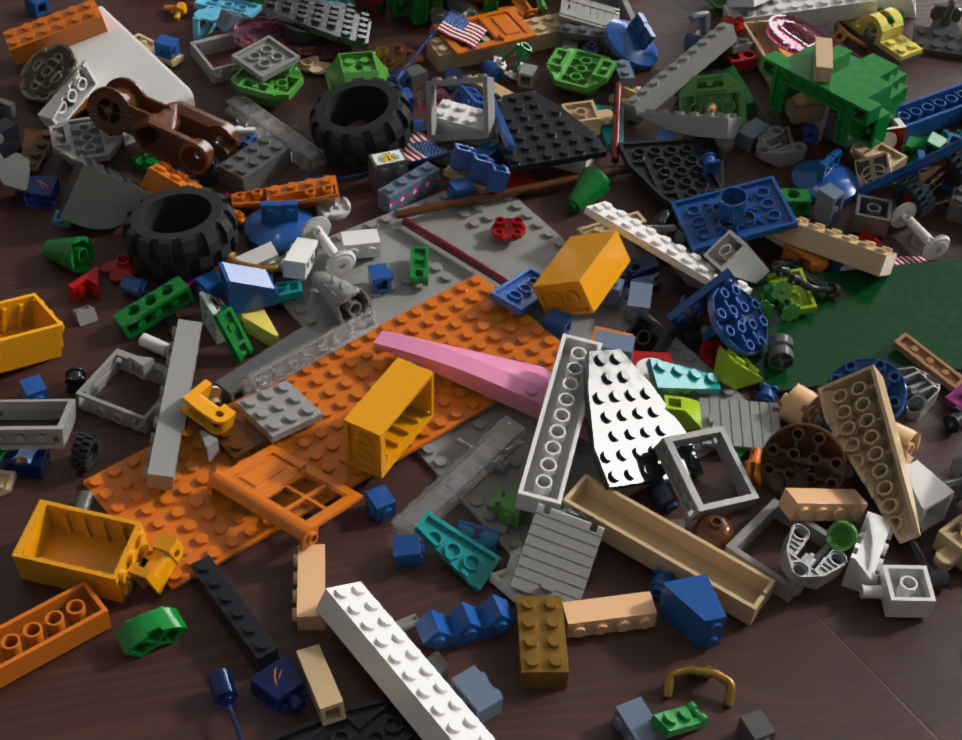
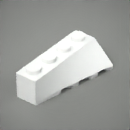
(69, 96)
(867, 552)

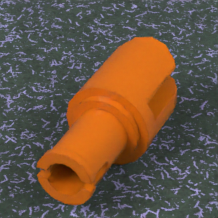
(752, 466)

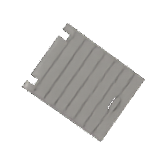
(587, 13)
(745, 422)
(556, 555)

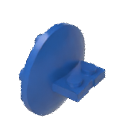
(632, 41)
(819, 172)
(276, 222)
(736, 321)
(893, 379)

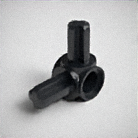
(210, 176)

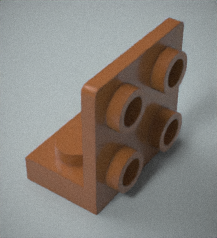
(400, 56)

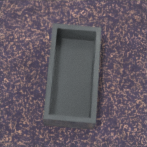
(254, 164)

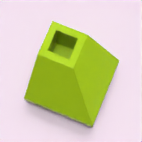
(735, 370)
(685, 411)

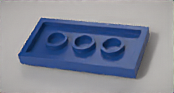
(517, 292)
(698, 302)

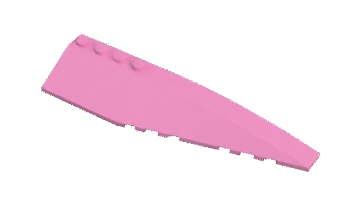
(499, 378)

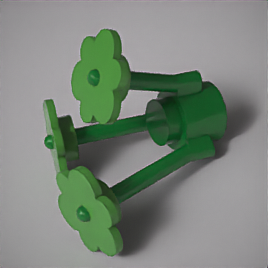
(779, 292)

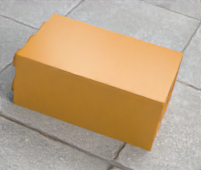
(582, 273)
(28, 332)
(389, 417)
(80, 545)

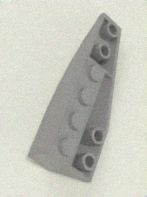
(695, 124)

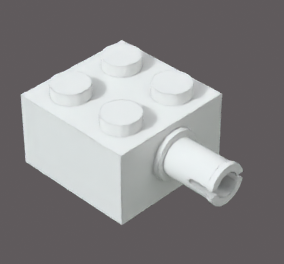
(903, 591)

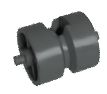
(780, 351)

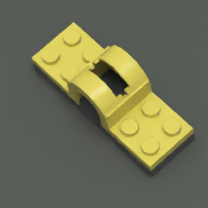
(883, 38)

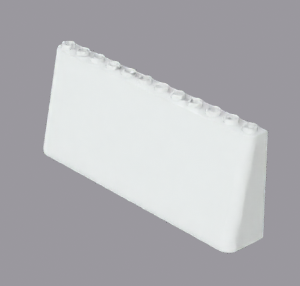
(122, 55)

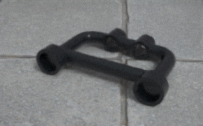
(783, 268)

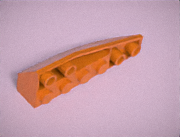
(164, 176)
(307, 193)

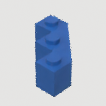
(479, 167)
(465, 623)

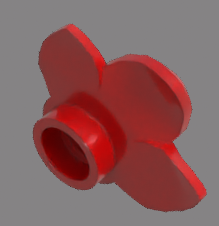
(737, 22)
(119, 268)

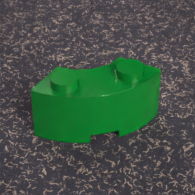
(928, 144)
(150, 631)

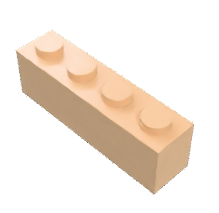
(822, 504)
(310, 587)
(609, 614)

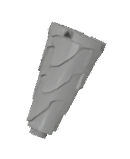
(340, 295)

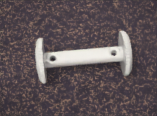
(935, 246)
(341, 261)

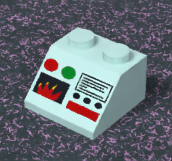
(210, 306)

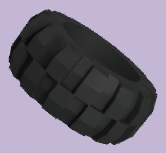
(355, 102)
(180, 232)

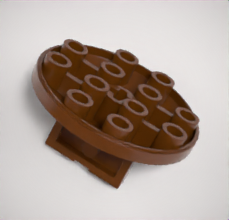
(802, 458)

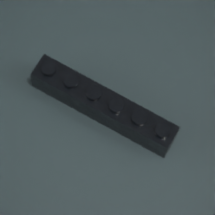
(233, 614)

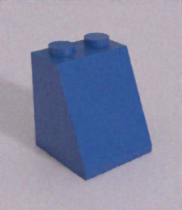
(247, 287)
(693, 610)

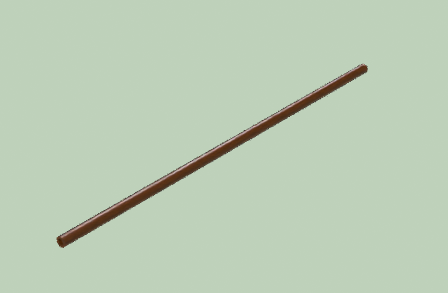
(513, 191)

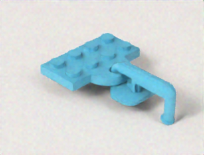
(210, 10)

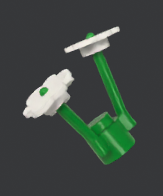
(523, 51)

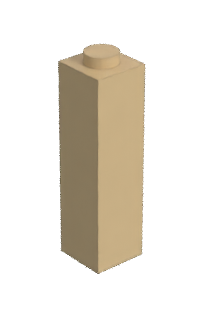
(822, 60)
(321, 685)

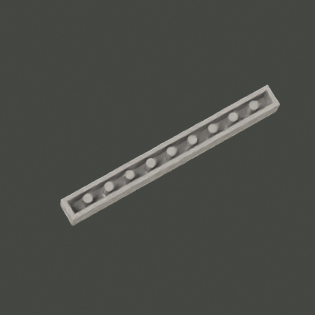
(680, 71)
(171, 421)

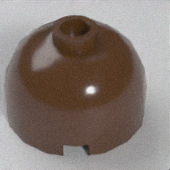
(714, 530)

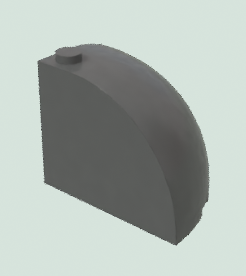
(98, 196)

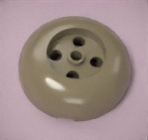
(47, 72)

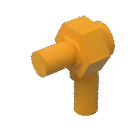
(179, 8)

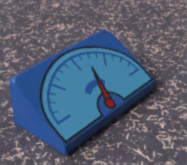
(483, 535)

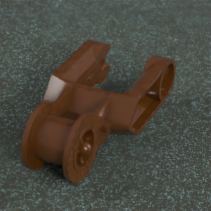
(161, 130)

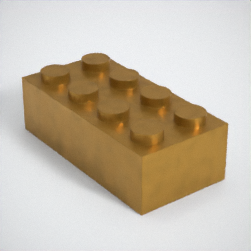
(541, 642)

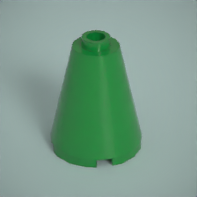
(588, 189)
(71, 253)

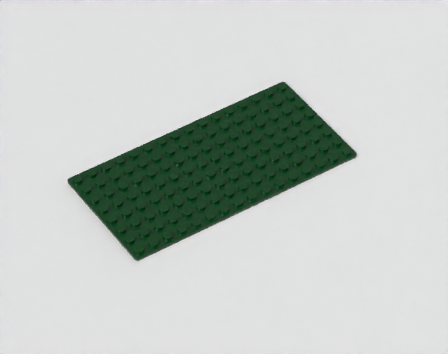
(867, 320)

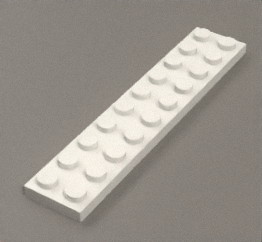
(656, 244)

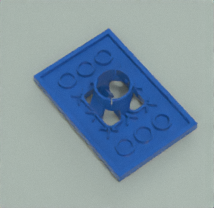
(757, 199)

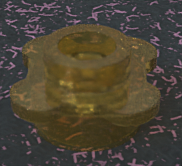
(381, 52)

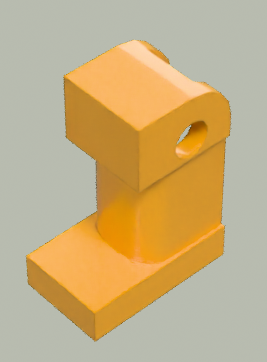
(205, 411)
(159, 564)

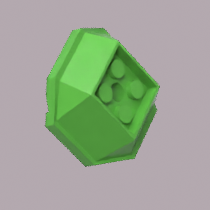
(354, 65)
(579, 70)
(714, 89)
(272, 91)

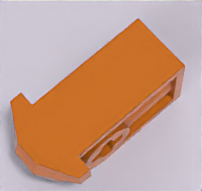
(812, 262)

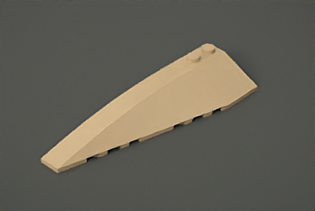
(865, 426)

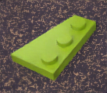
(800, 296)

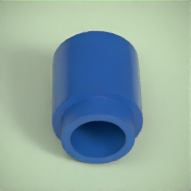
(492, 70)
(134, 286)

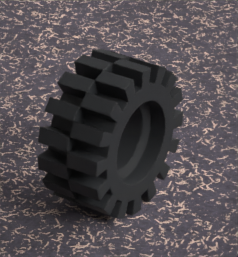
(85, 451)

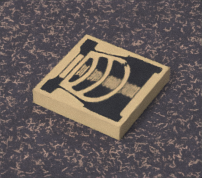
(872, 168)

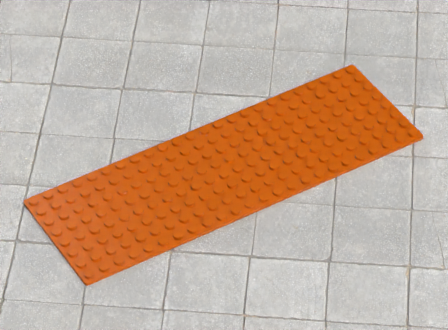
(335, 385)

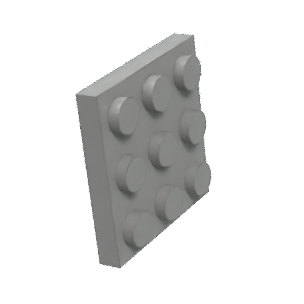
(265, 58)
(279, 411)

